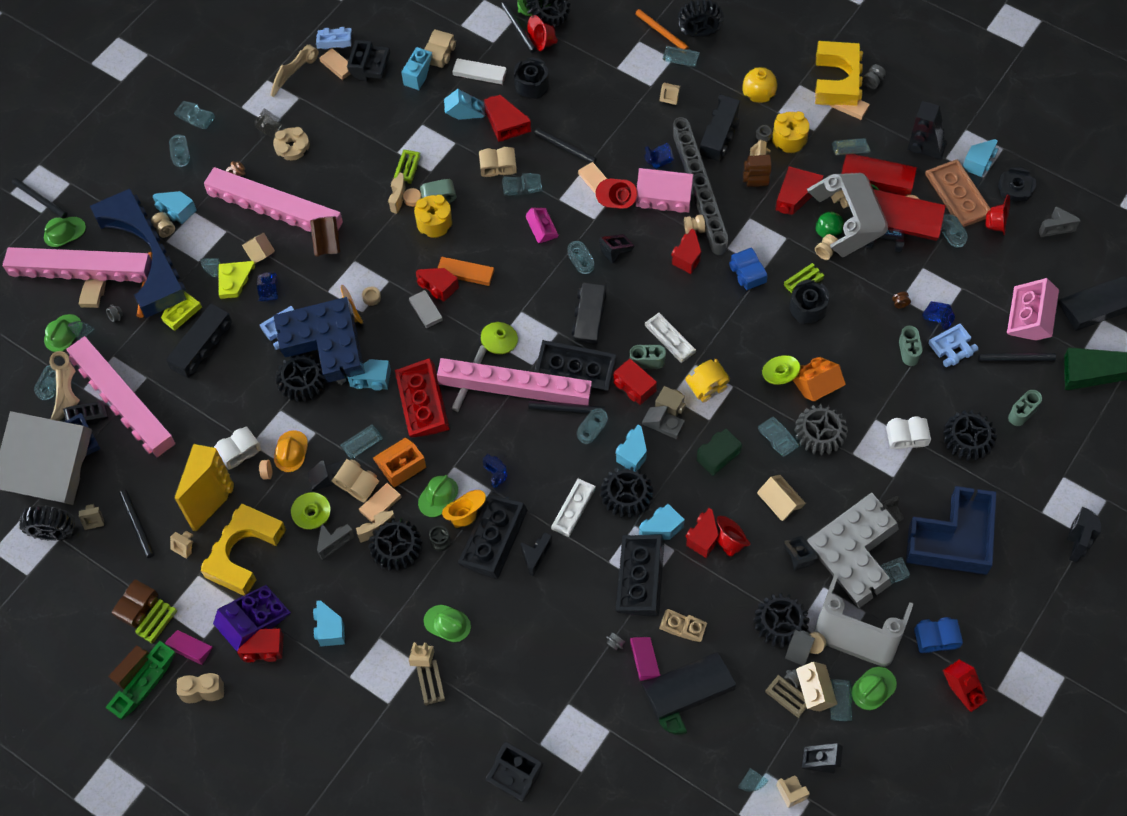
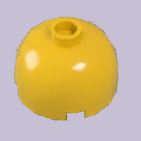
(760, 85)

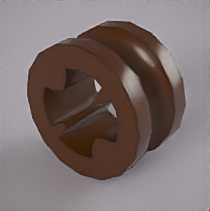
(901, 299)

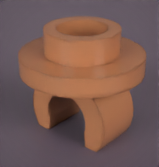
(236, 168)

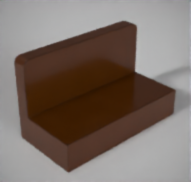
(325, 235)
(129, 667)

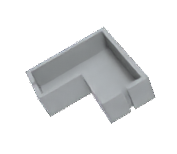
(846, 545)

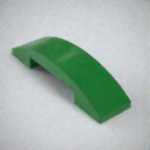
(143, 682)

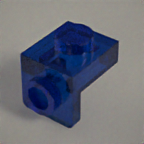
(659, 156)
(267, 286)
(939, 313)
(496, 467)

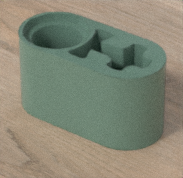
(441, 187)
(655, 352)
(910, 357)
(1027, 407)

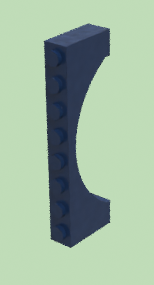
(161, 286)

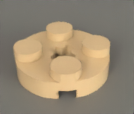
(289, 135)

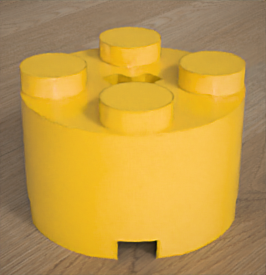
(790, 131)
(433, 215)
(708, 379)

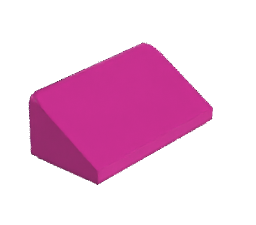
(541, 224)
(189, 647)
(644, 658)

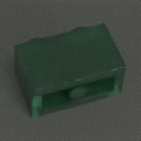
(718, 451)

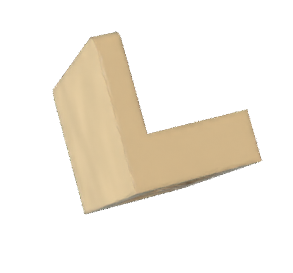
(780, 497)

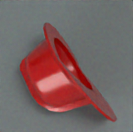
(541, 33)
(616, 193)
(997, 216)
(731, 536)

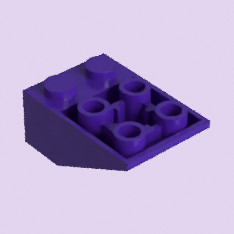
(248, 614)

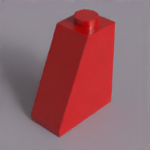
(505, 118)
(794, 190)

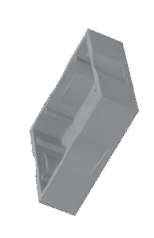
(42, 457)

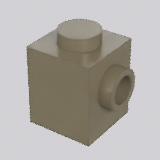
(673, 399)

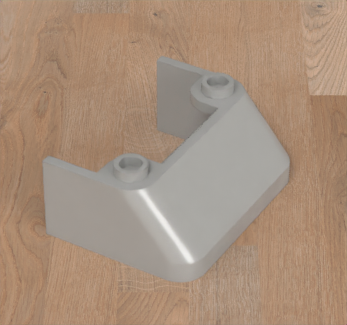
(868, 217)
(858, 637)

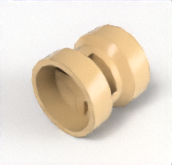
(162, 224)
(696, 224)
(823, 249)

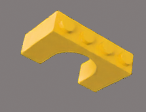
(844, 56)
(244, 523)

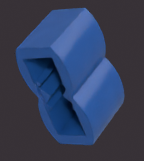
(748, 268)
(938, 635)

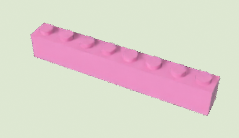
(266, 199)
(77, 264)
(513, 382)
(120, 396)

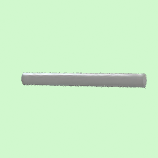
(463, 391)

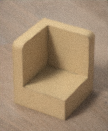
(258, 248)
(792, 791)

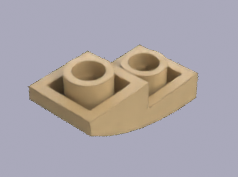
(398, 189)
(365, 531)
(683, 626)

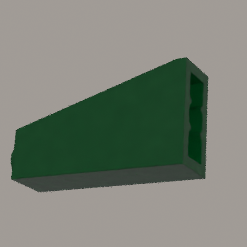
(1093, 367)

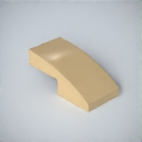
(91, 293)

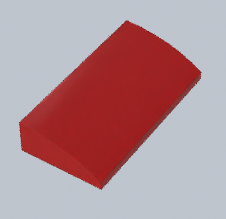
(883, 174)
(911, 215)
(421, 399)

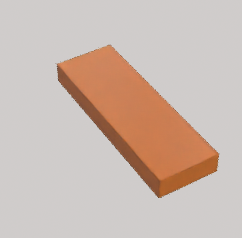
(468, 271)

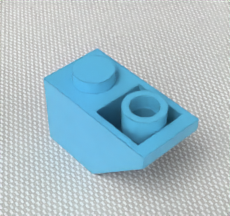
(416, 68)
(463, 106)
(979, 157)
(175, 204)
(375, 377)
(633, 451)
(664, 522)
(330, 626)

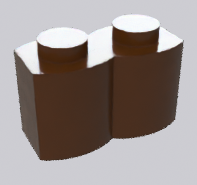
(757, 170)
(135, 603)

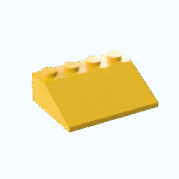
(203, 485)

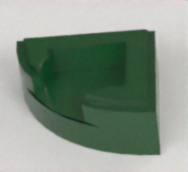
(673, 724)

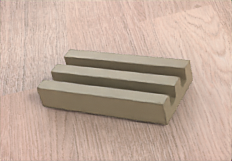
(434, 699)
(782, 701)

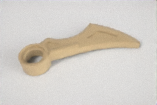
(307, 55)
(64, 393)

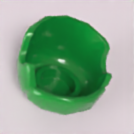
(829, 223)

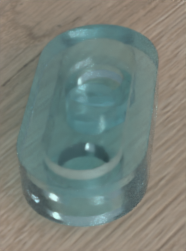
(179, 152)
(953, 229)
(581, 258)
(46, 382)
(592, 427)

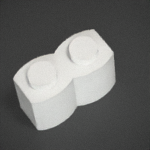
(908, 433)
(237, 447)

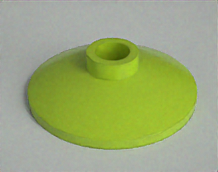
(496, 343)
(781, 370)
(310, 503)

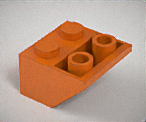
(819, 378)
(400, 462)

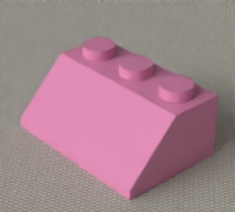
(664, 190)
(1033, 310)

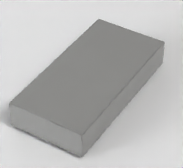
(425, 309)

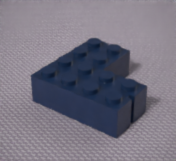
(323, 328)
(962, 542)

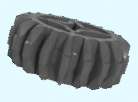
(808, 425)

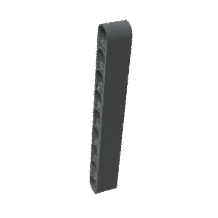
(700, 186)

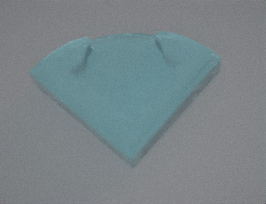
(211, 266)
(80, 329)
(753, 781)

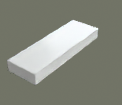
(479, 71)
(670, 337)
(573, 507)

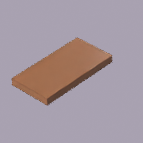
(958, 192)

